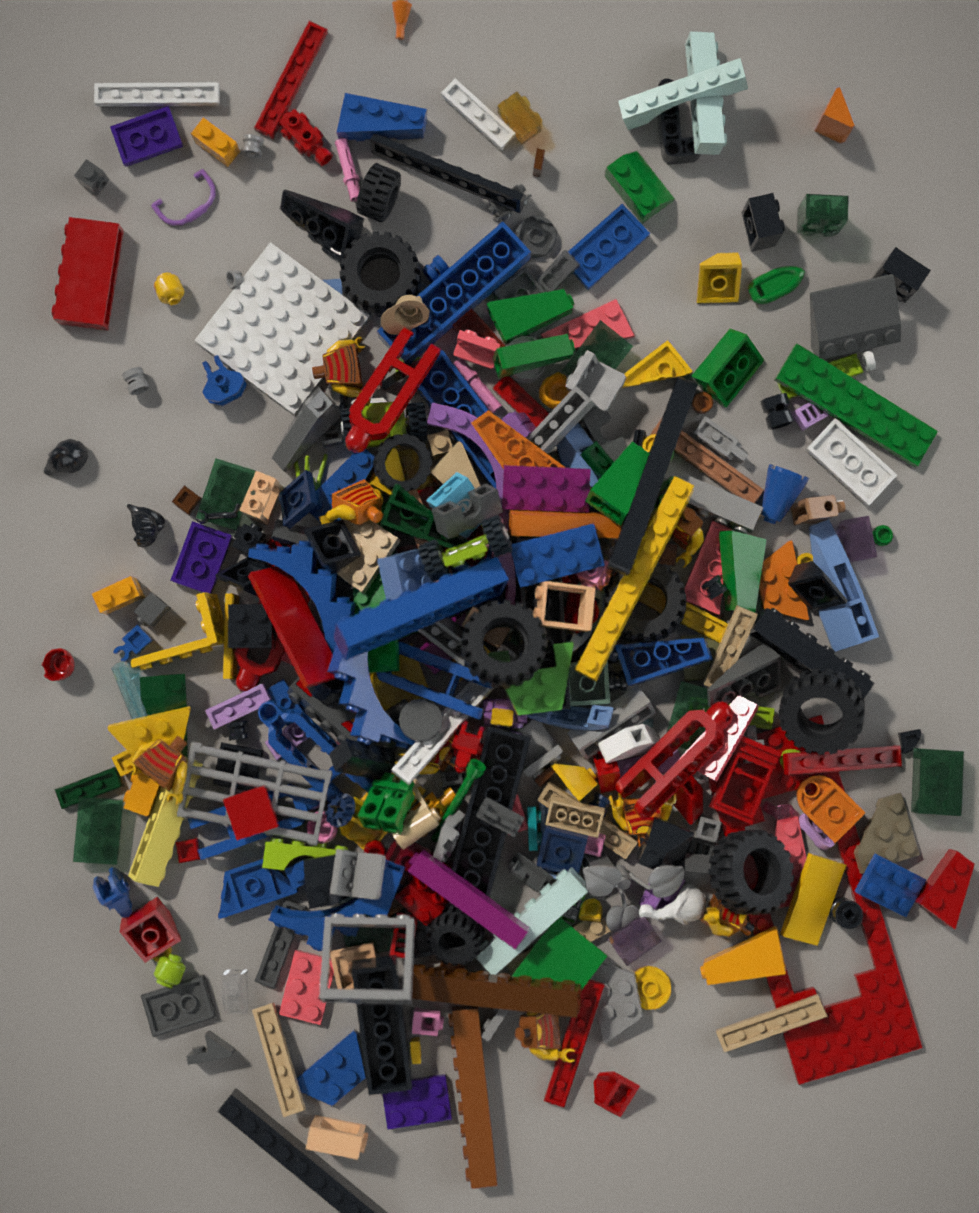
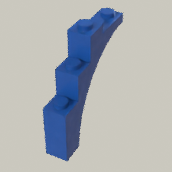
(319, 584)
(358, 696)
(312, 922)

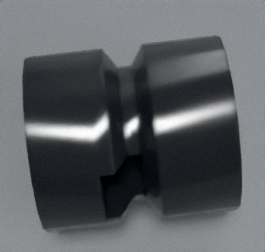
(779, 418)
(846, 913)

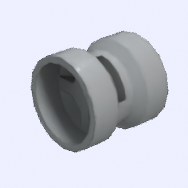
(135, 380)

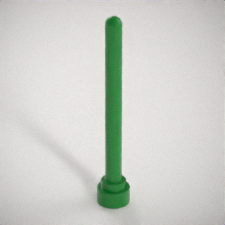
(474, 770)

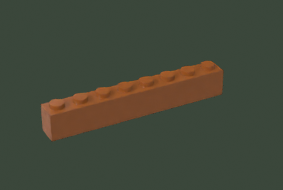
(474, 1096)

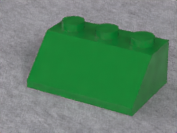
(638, 186)
(728, 367)

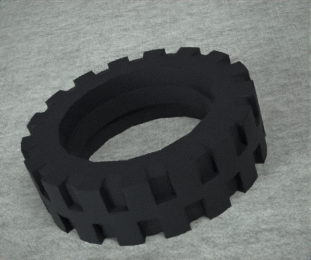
(410, 441)

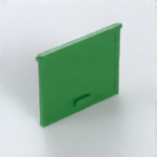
(562, 956)

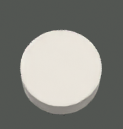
(868, 360)

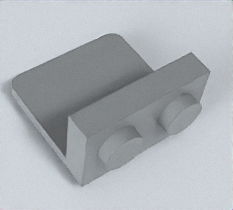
(596, 381)
(541, 749)
(357, 874)

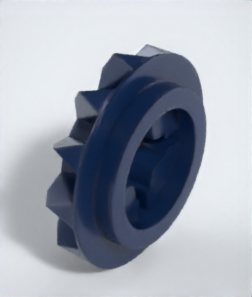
(339, 819)

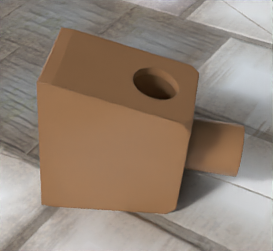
(816, 509)

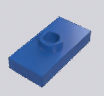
(279, 694)

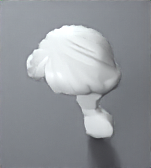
(687, 907)

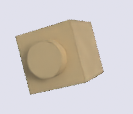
(440, 444)

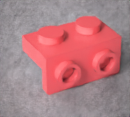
(475, 348)

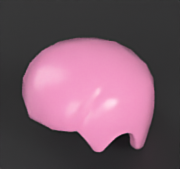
(327, 831)

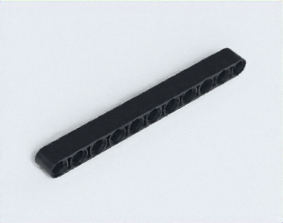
(652, 477)

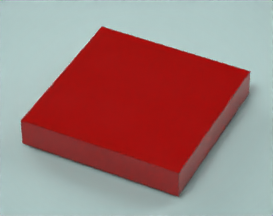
(251, 812)

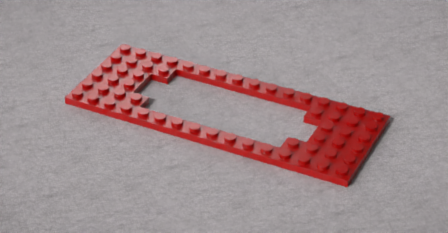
(856, 1029)

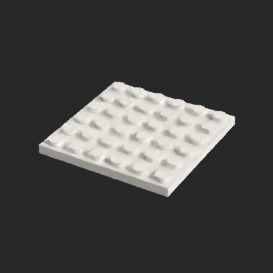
(280, 327)

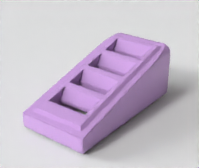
(801, 420)

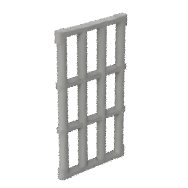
(238, 779)

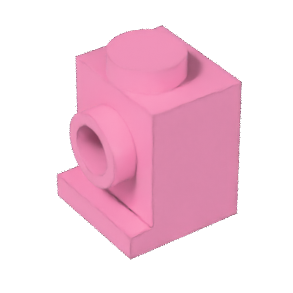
(421, 1027)

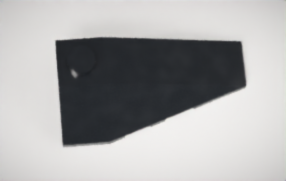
(326, 223)

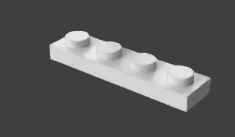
(478, 114)

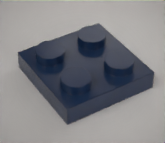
(297, 499)
(561, 849)

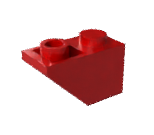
(606, 773)
(690, 800)

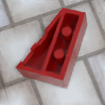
(946, 888)

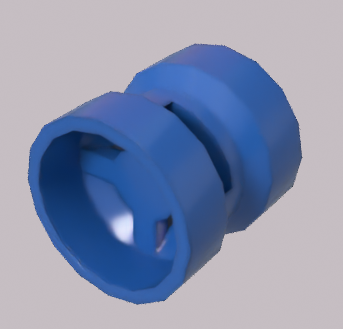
(435, 268)

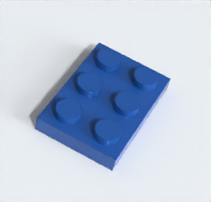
(890, 885)

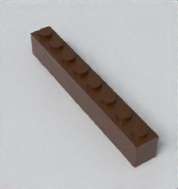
(496, 991)

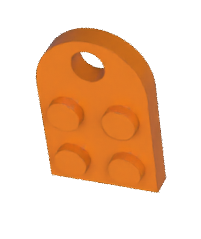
(829, 807)

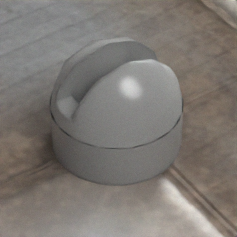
(234, 278)

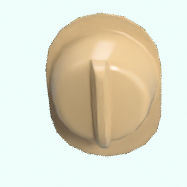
(406, 313)

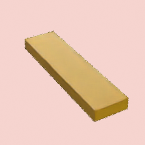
(230, 661)

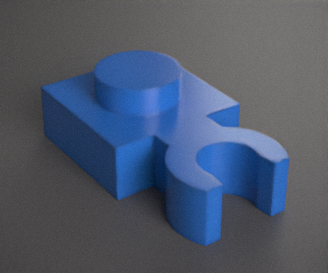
(135, 641)

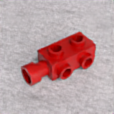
(298, 133)

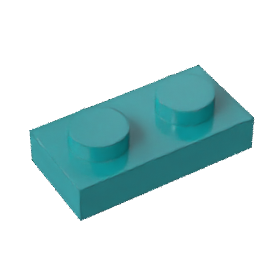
(534, 836)

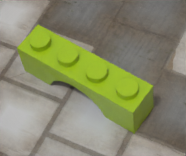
(278, 854)

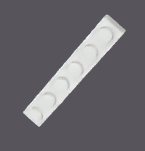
(157, 94)

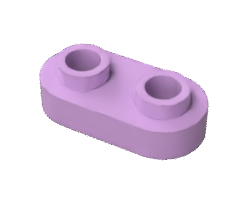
(819, 838)

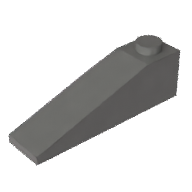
(310, 423)
(753, 674)

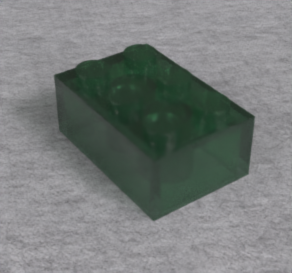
(937, 782)

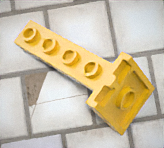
(212, 625)

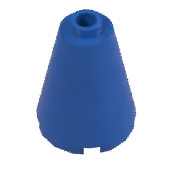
(780, 492)

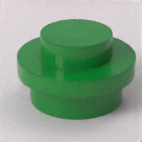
(882, 535)

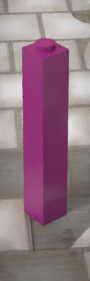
(468, 898)

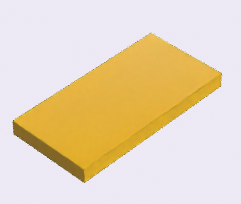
(812, 899)

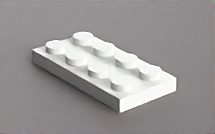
(851, 462)

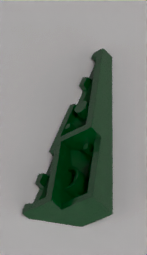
(412, 518)

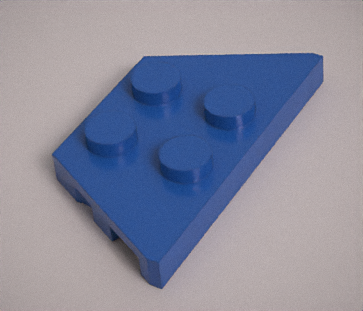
(251, 887)
(334, 1072)

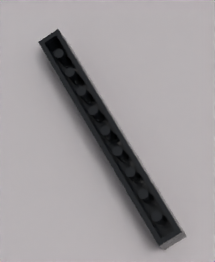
(294, 1156)

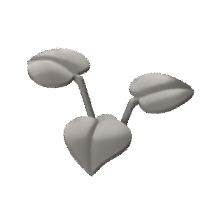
(602, 879)

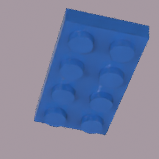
(607, 245)
(557, 555)

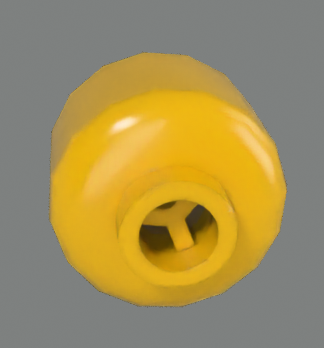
(169, 288)

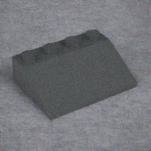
(854, 317)

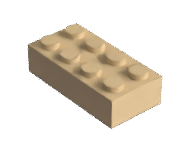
(575, 816)

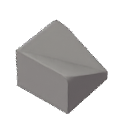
(708, 829)

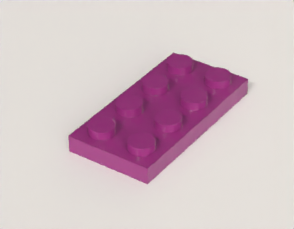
(545, 488)

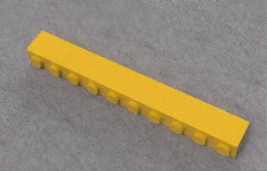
(631, 587)

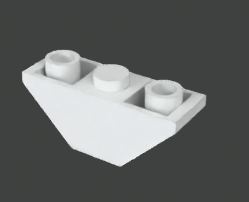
(628, 743)

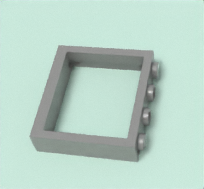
(367, 996)

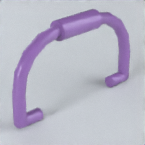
(195, 213)

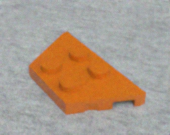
(774, 585)

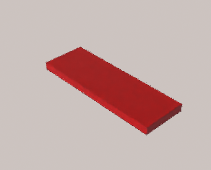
(294, 625)

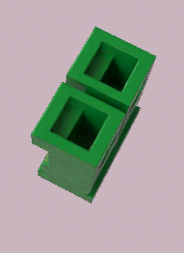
(387, 804)

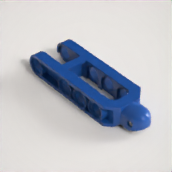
(447, 699)
(276, 718)
(300, 803)

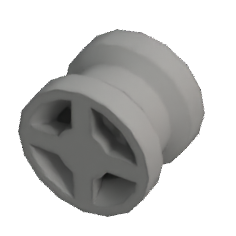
(252, 146)

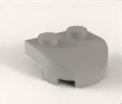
(449, 836)

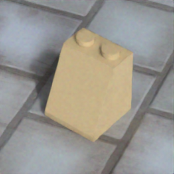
(454, 461)

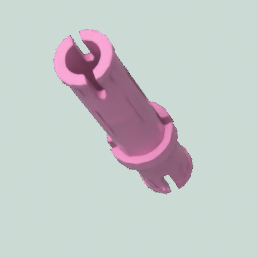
(350, 178)
(477, 385)

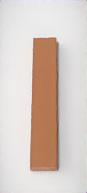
(715, 468)

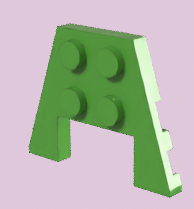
(546, 688)

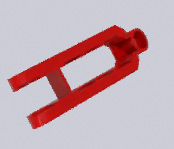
(363, 430)
(250, 671)
(647, 766)

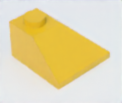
(719, 278)
(393, 468)
(576, 778)

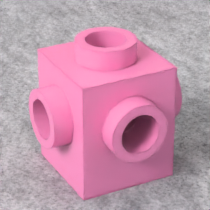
(596, 577)

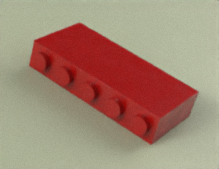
(87, 273)

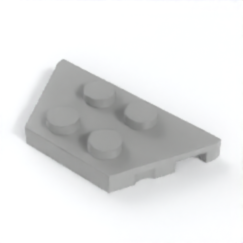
(619, 1001)

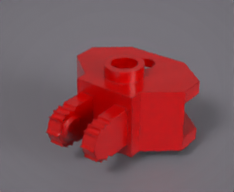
(466, 747)

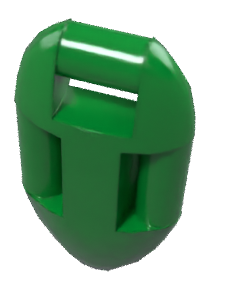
(775, 284)

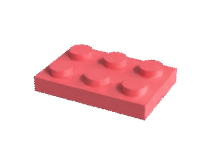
(303, 987)

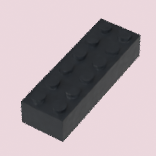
(803, 648)
(382, 1028)

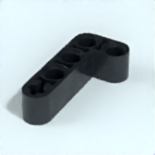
(675, 140)

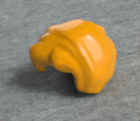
(553, 390)

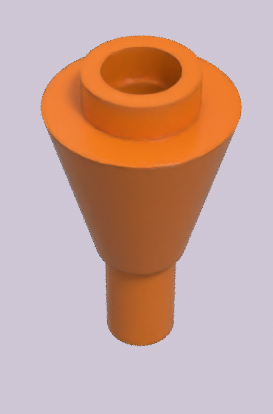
(401, 12)

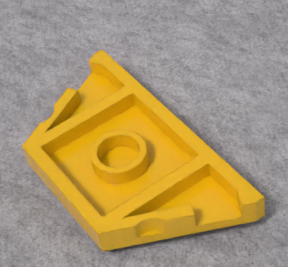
(151, 728)

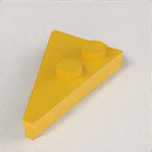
(657, 366)

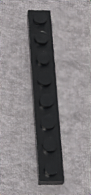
(447, 173)

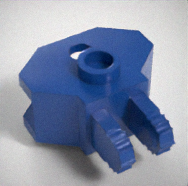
(221, 382)
(114, 892)

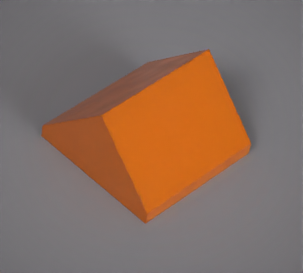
(836, 119)

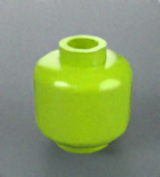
(169, 970)

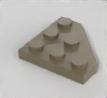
(887, 833)

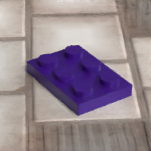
(146, 136)
(201, 558)
(422, 1105)

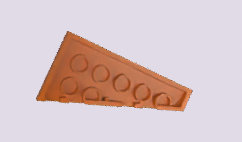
(509, 445)

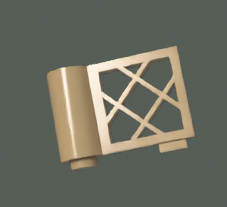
(418, 821)

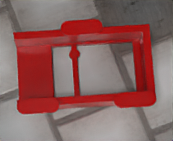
(757, 754)

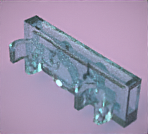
(128, 690)

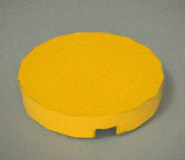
(653, 987)

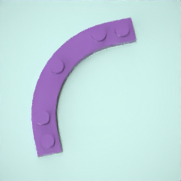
(460, 422)

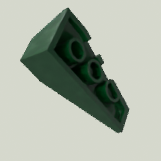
(164, 694)

